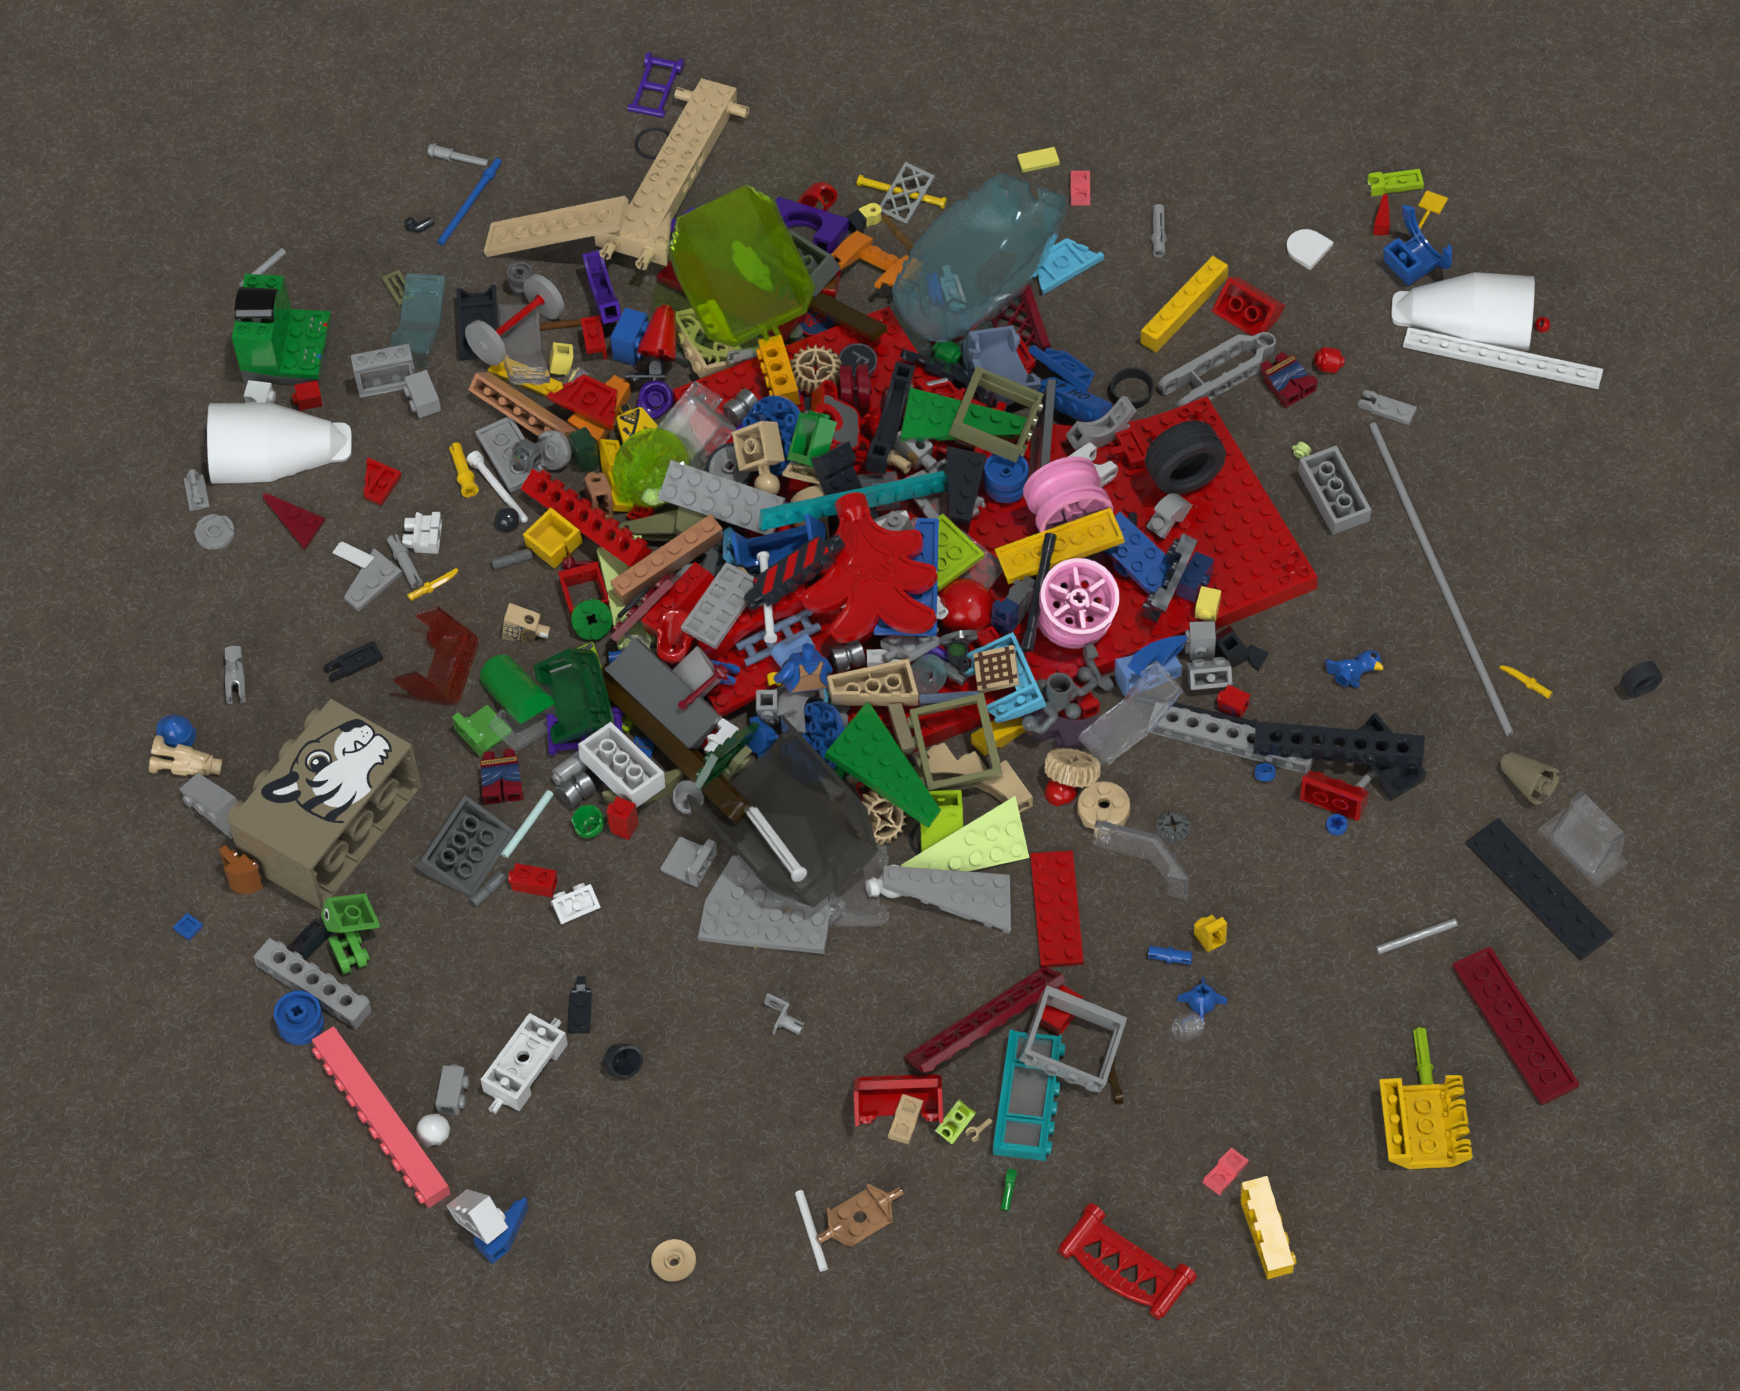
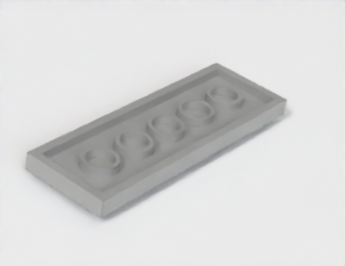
(717, 496)

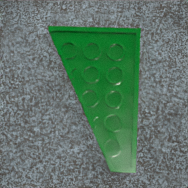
(876, 760)

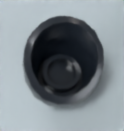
(623, 1060)

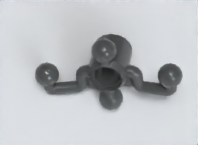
(1058, 693)

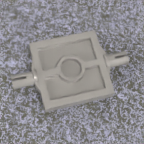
(907, 646)

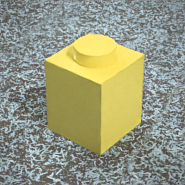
(561, 358)
(1208, 604)

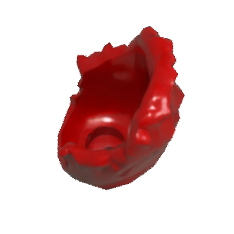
(670, 634)

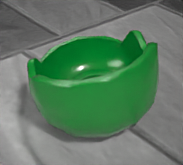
(590, 816)

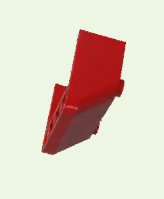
(882, 1094)

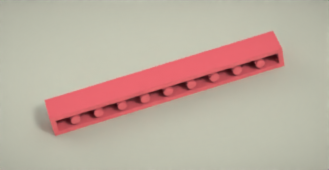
(381, 1118)

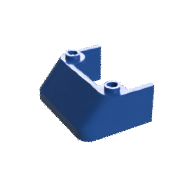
(776, 544)

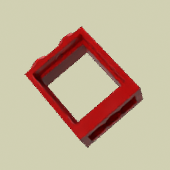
(581, 575)

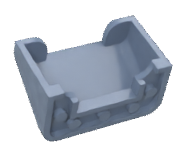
(996, 352)

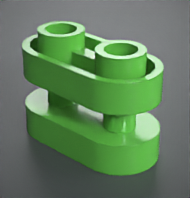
(359, 955)

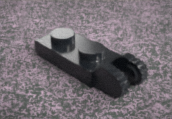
(353, 661)

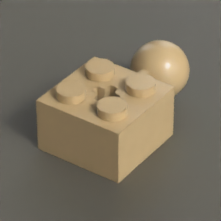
(758, 449)

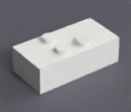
(621, 765)

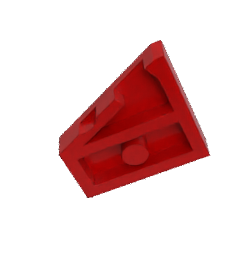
(379, 481)

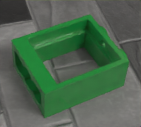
(811, 437)

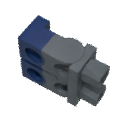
(1011, 611)

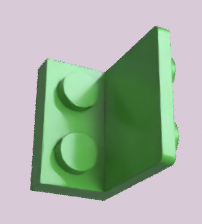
(476, 730)

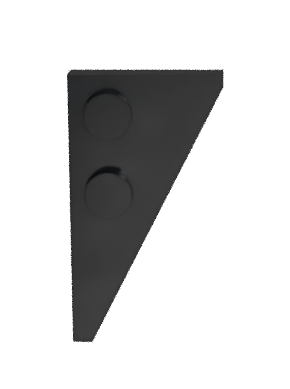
(938, 367)

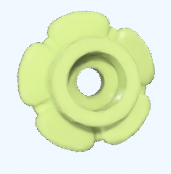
(1301, 450)

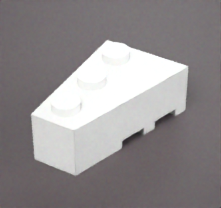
(478, 1215)

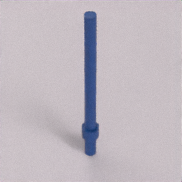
(488, 174)

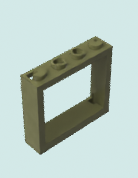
(1005, 388)
(922, 760)

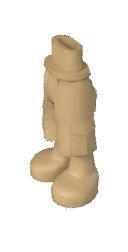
(186, 760)

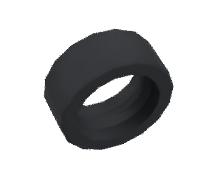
(1641, 679)

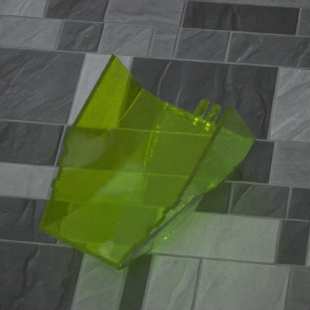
(740, 267)

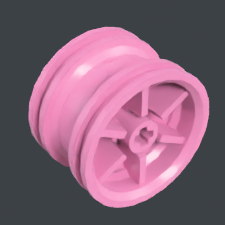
(1065, 492)
(1101, 586)

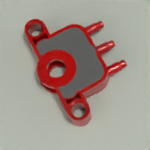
(848, 419)

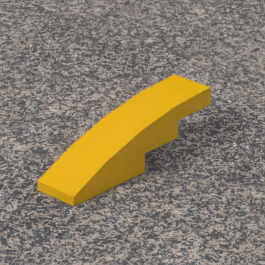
(608, 451)

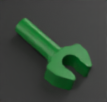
(1010, 1182)

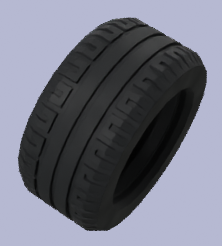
(1185, 457)

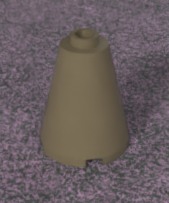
(1530, 776)

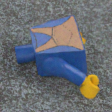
(803, 671)

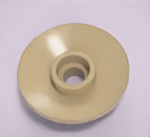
(670, 1251)

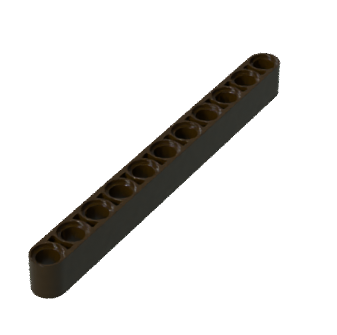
(688, 760)

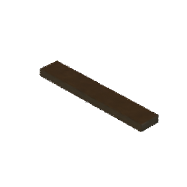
(847, 316)

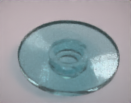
(921, 670)

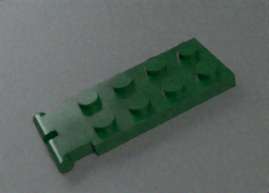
(720, 758)

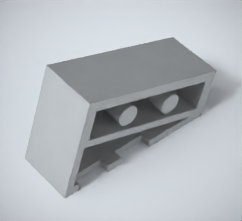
(209, 801)

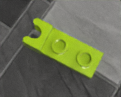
(1395, 182)

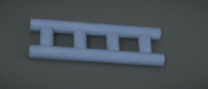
(747, 643)

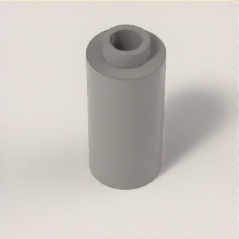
(568, 768)

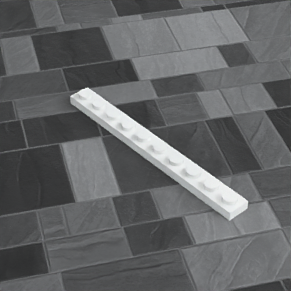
(1503, 358)

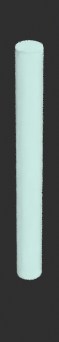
(527, 824)

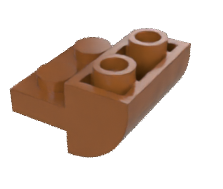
(241, 872)

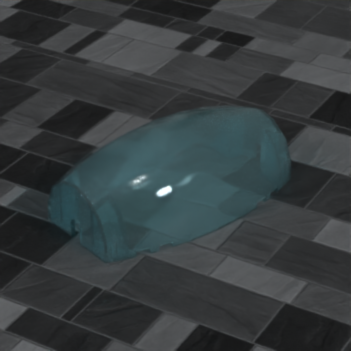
(987, 243)

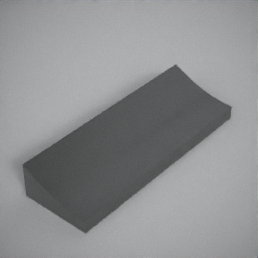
(1042, 432)
(660, 691)

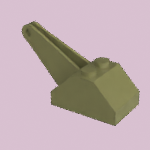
(667, 525)

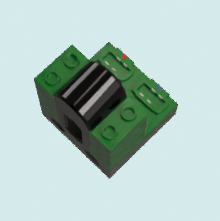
(275, 340)

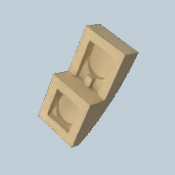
(905, 1119)

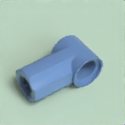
(783, 651)

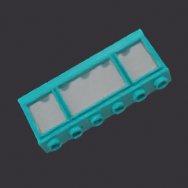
(1027, 1100)

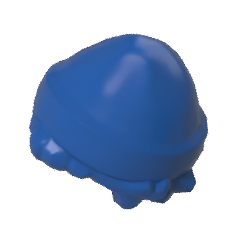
(176, 730)

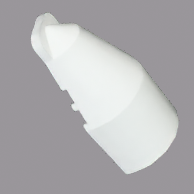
(1473, 308)
(270, 442)

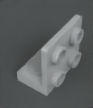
(689, 860)

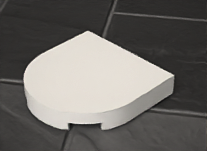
(1308, 247)

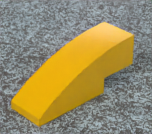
(1003, 734)

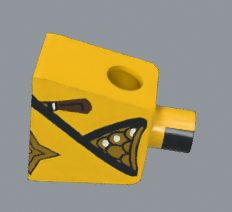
(633, 421)

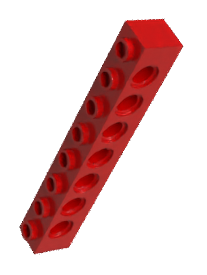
(536, 486)

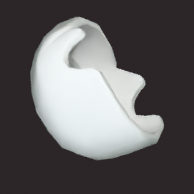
(432, 1130)

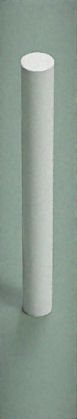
(807, 1218)

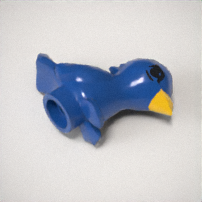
(1350, 670)

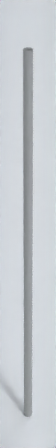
(1441, 580)

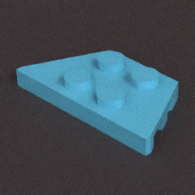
(1066, 262)

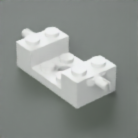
(510, 1079)

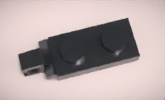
(580, 1008)

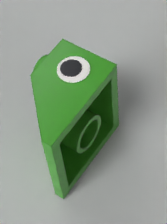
(349, 914)

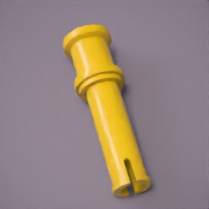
(465, 476)

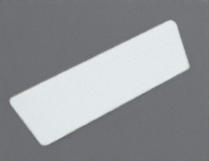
(353, 554)

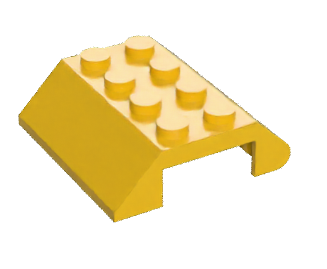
(1425, 1123)

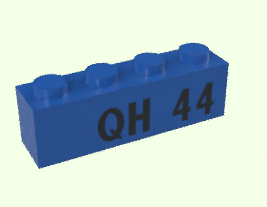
(1077, 402)

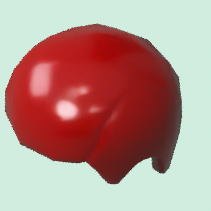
(1059, 794)

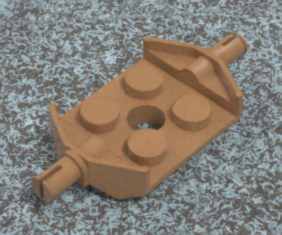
(872, 1203)

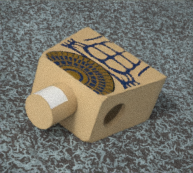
(523, 625)

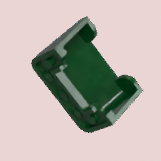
(578, 693)

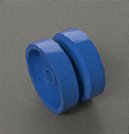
(1005, 478)
(298, 1017)

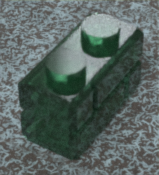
(584, 450)

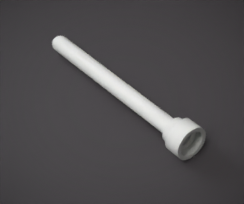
(476, 460)

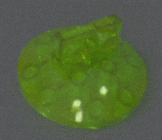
(643, 464)

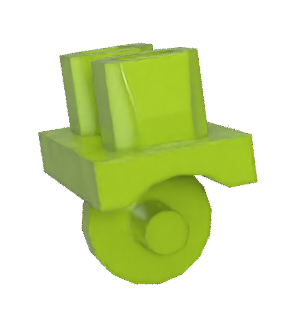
(955, 1121)

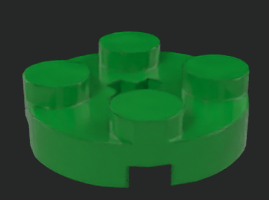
(597, 629)

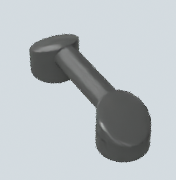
(1089, 654)

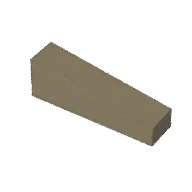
(901, 728)

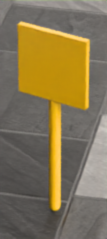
(1433, 203)

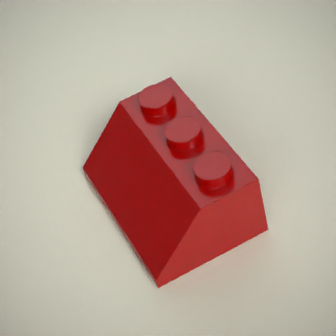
(1247, 307)
(1334, 795)

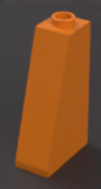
(597, 430)

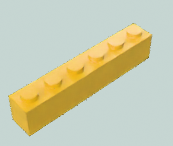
(1184, 304)

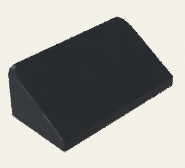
(310, 939)

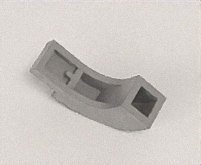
(1104, 429)
(792, 706)

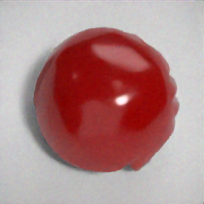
(967, 605)

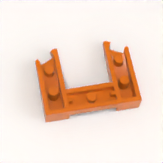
(860, 246)

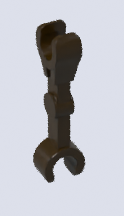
(1113, 1079)

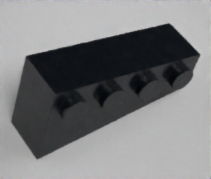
(963, 482)

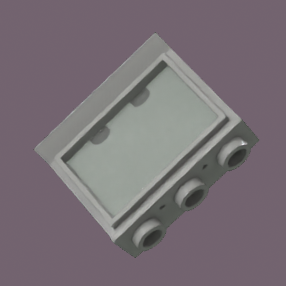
(382, 369)

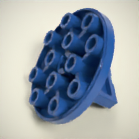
(783, 412)
(822, 727)

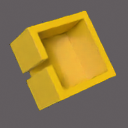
(552, 538)

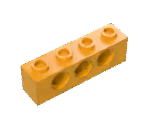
(777, 368)

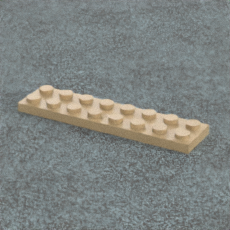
(556, 226)

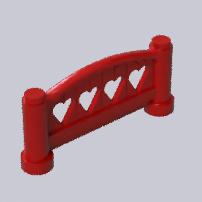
(1090, 1230)

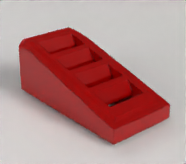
(1382, 220)

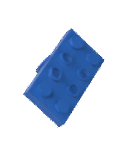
(1138, 557)

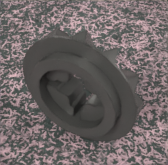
(1165, 830)

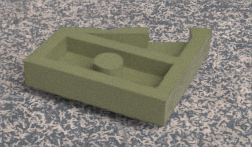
(738, 763)

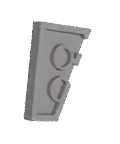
(372, 581)

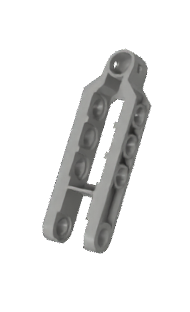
(1191, 371)

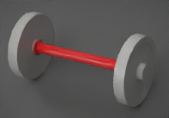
(487, 341)

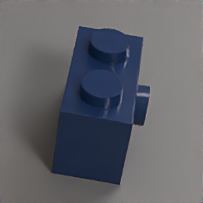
(1195, 575)

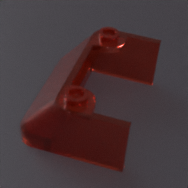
(451, 662)

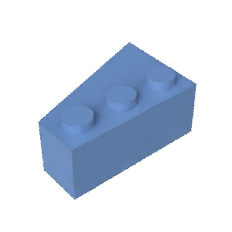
(1127, 678)

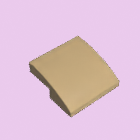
(801, 472)

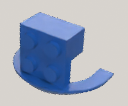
(1416, 256)

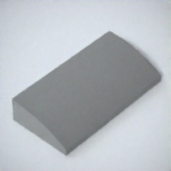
(696, 670)

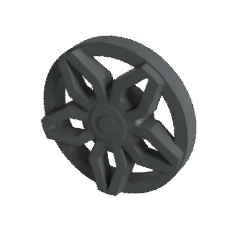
(965, 635)

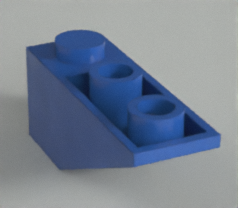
(503, 1242)

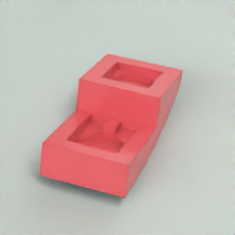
(1080, 188)
(1226, 1171)

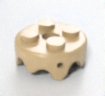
(1103, 792)

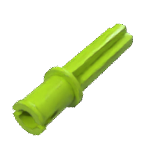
(1423, 1057)

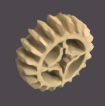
(804, 368)
(1072, 767)
(885, 809)

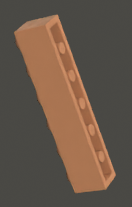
(517, 405)
(667, 559)

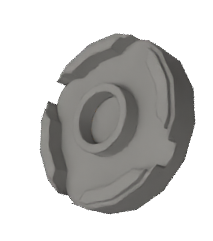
(554, 449)
(215, 537)

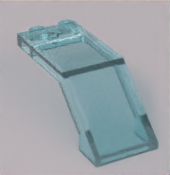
(420, 312)

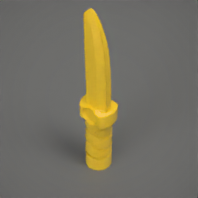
(428, 587)
(1531, 683)

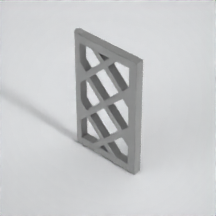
(913, 206)

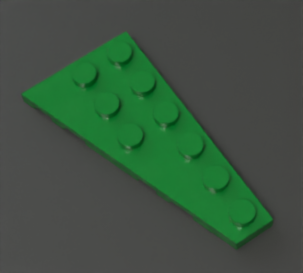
(933, 415)

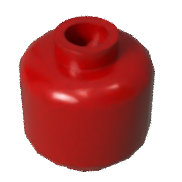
(1328, 360)

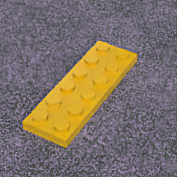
(1073, 541)

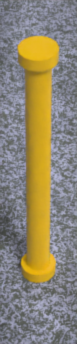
(885, 187)

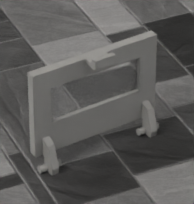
(936, 504)

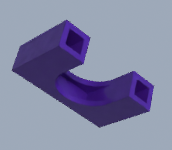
(830, 227)

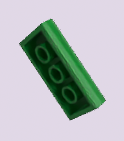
(514, 688)

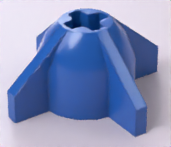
(763, 738)
(1202, 998)

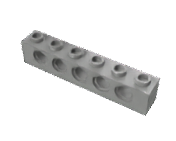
(273, 951)

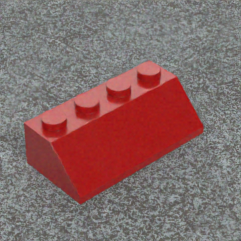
(682, 595)

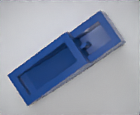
(1161, 650)

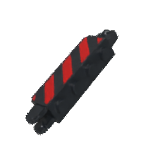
(793, 571)

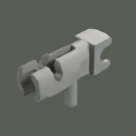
(234, 673)

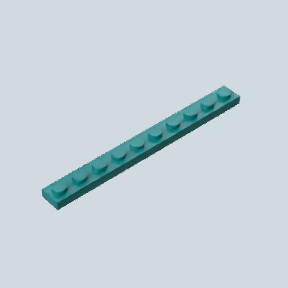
(876, 495)

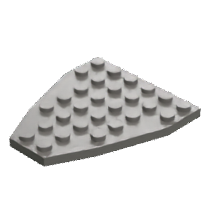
(750, 914)

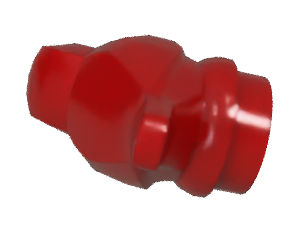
(873, 420)

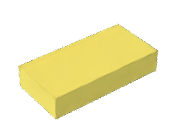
(1038, 159)

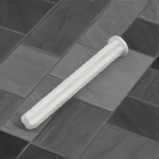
(797, 872)

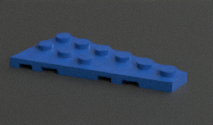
(929, 530)

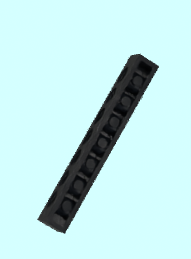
(1347, 738)

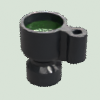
(957, 654)

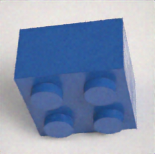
(628, 336)

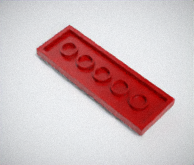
(1056, 909)

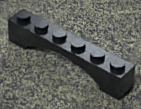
(891, 418)

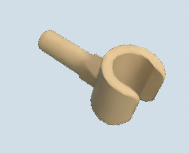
(978, 1130)

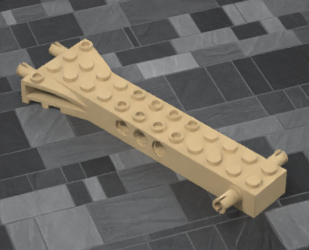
(657, 200)

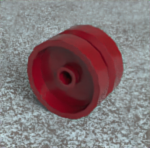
(855, 386)

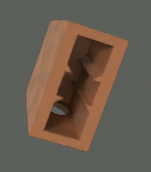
(597, 486)

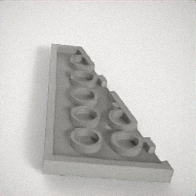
(962, 893)

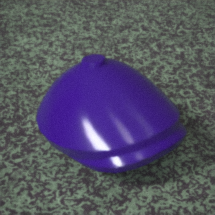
(655, 395)

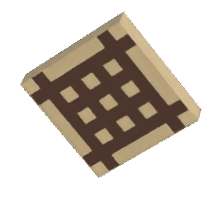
(996, 669)

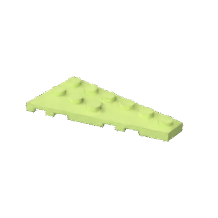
(981, 844)

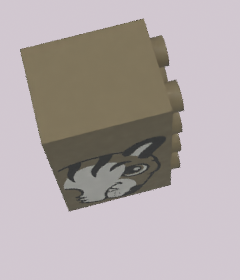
(325, 802)

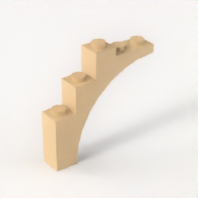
(945, 766)

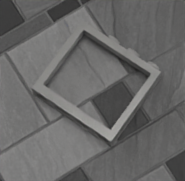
(1085, 1011)

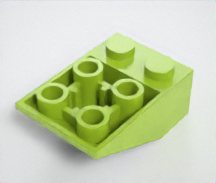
(948, 820)

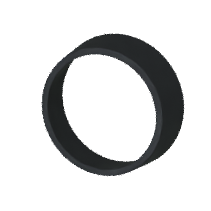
(1133, 372)

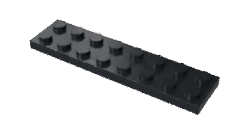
(1539, 889)

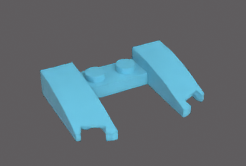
(1028, 695)

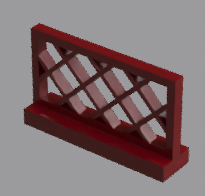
(1033, 316)

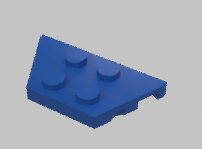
(1065, 365)

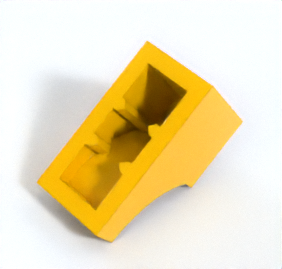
(1211, 932)

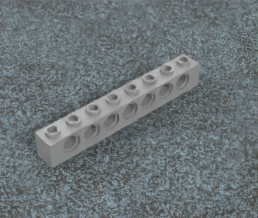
(1220, 739)

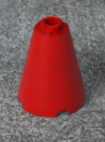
(660, 335)

